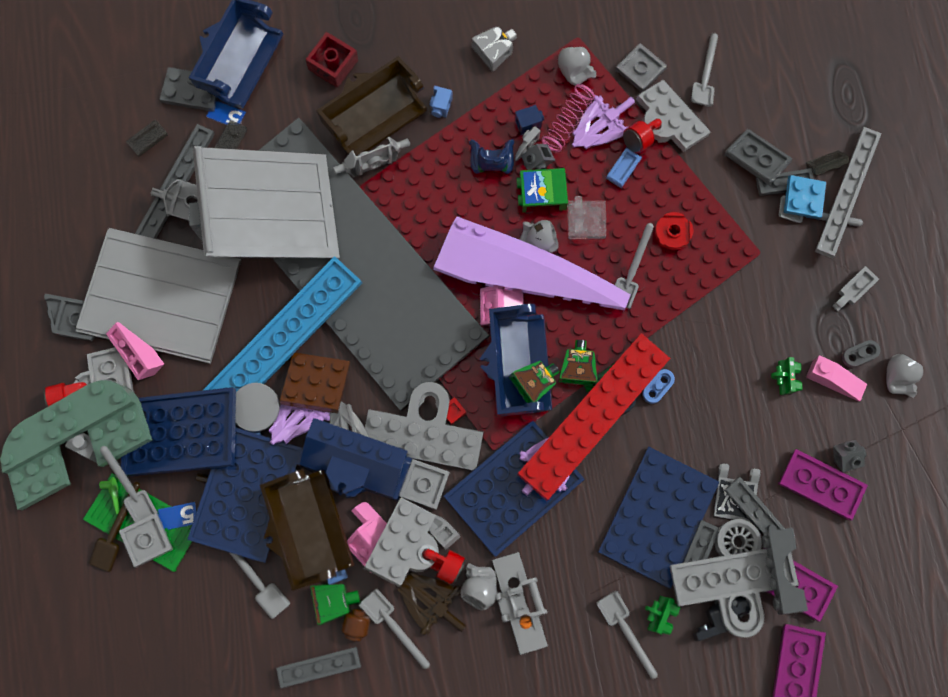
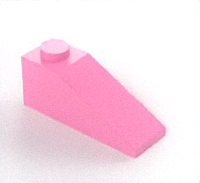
(136, 353)
(836, 378)

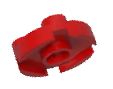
(681, 224)

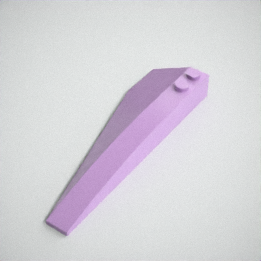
(494, 258)

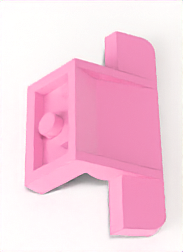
(495, 298)
(366, 537)

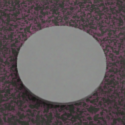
(256, 407)

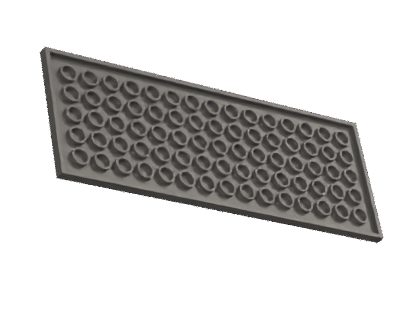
(402, 315)

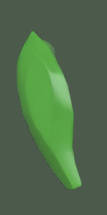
(113, 490)

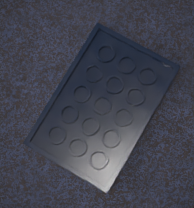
(186, 433)
(493, 498)
(232, 505)
(658, 517)

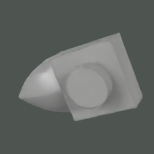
(529, 139)
(443, 532)

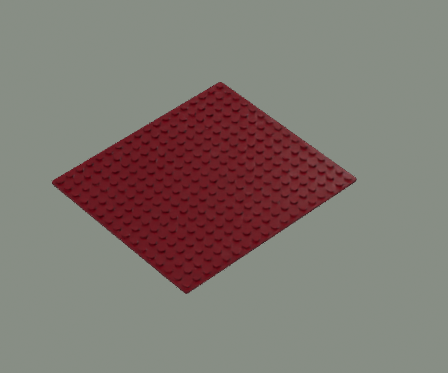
(437, 184)

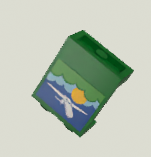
(542, 188)

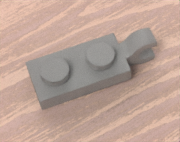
(856, 288)

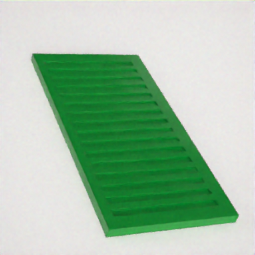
(103, 516)

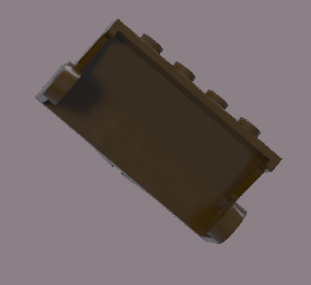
(373, 106)
(305, 528)

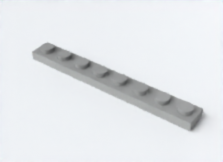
(848, 193)

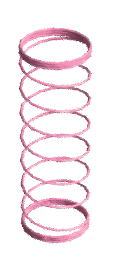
(580, 95)

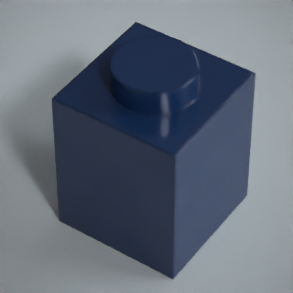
(528, 118)

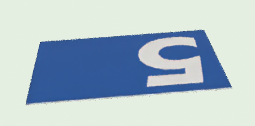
(225, 113)
(177, 515)

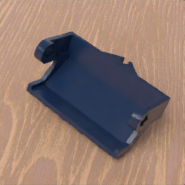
(236, 52)
(515, 344)
(354, 461)

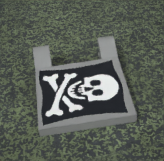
(724, 505)

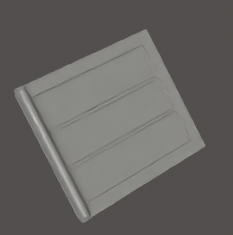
(264, 204)
(160, 294)

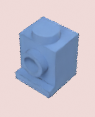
(441, 101)

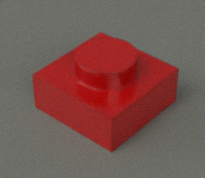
(455, 411)

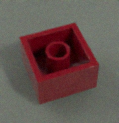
(332, 59)

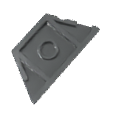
(64, 316)

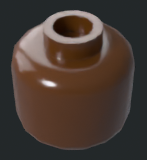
(356, 625)

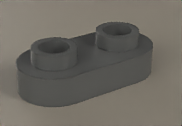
(860, 355)

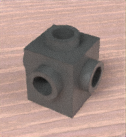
(538, 157)
(849, 455)

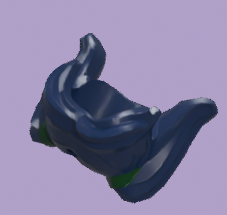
(495, 160)

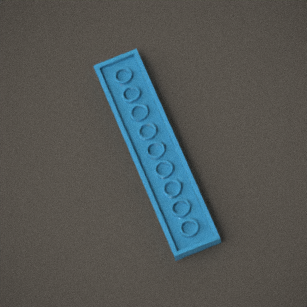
(289, 328)

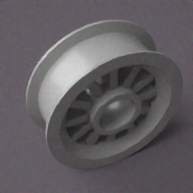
(735, 524)

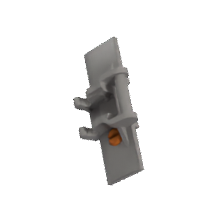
(513, 606)

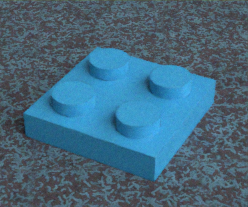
(805, 197)

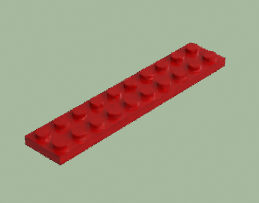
(593, 417)

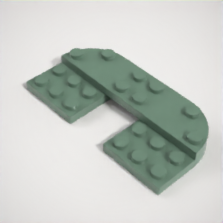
(33, 449)

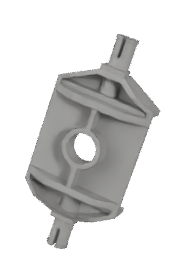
(370, 160)
(176, 198)

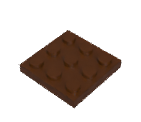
(315, 383)

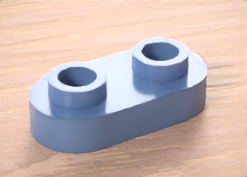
(658, 387)

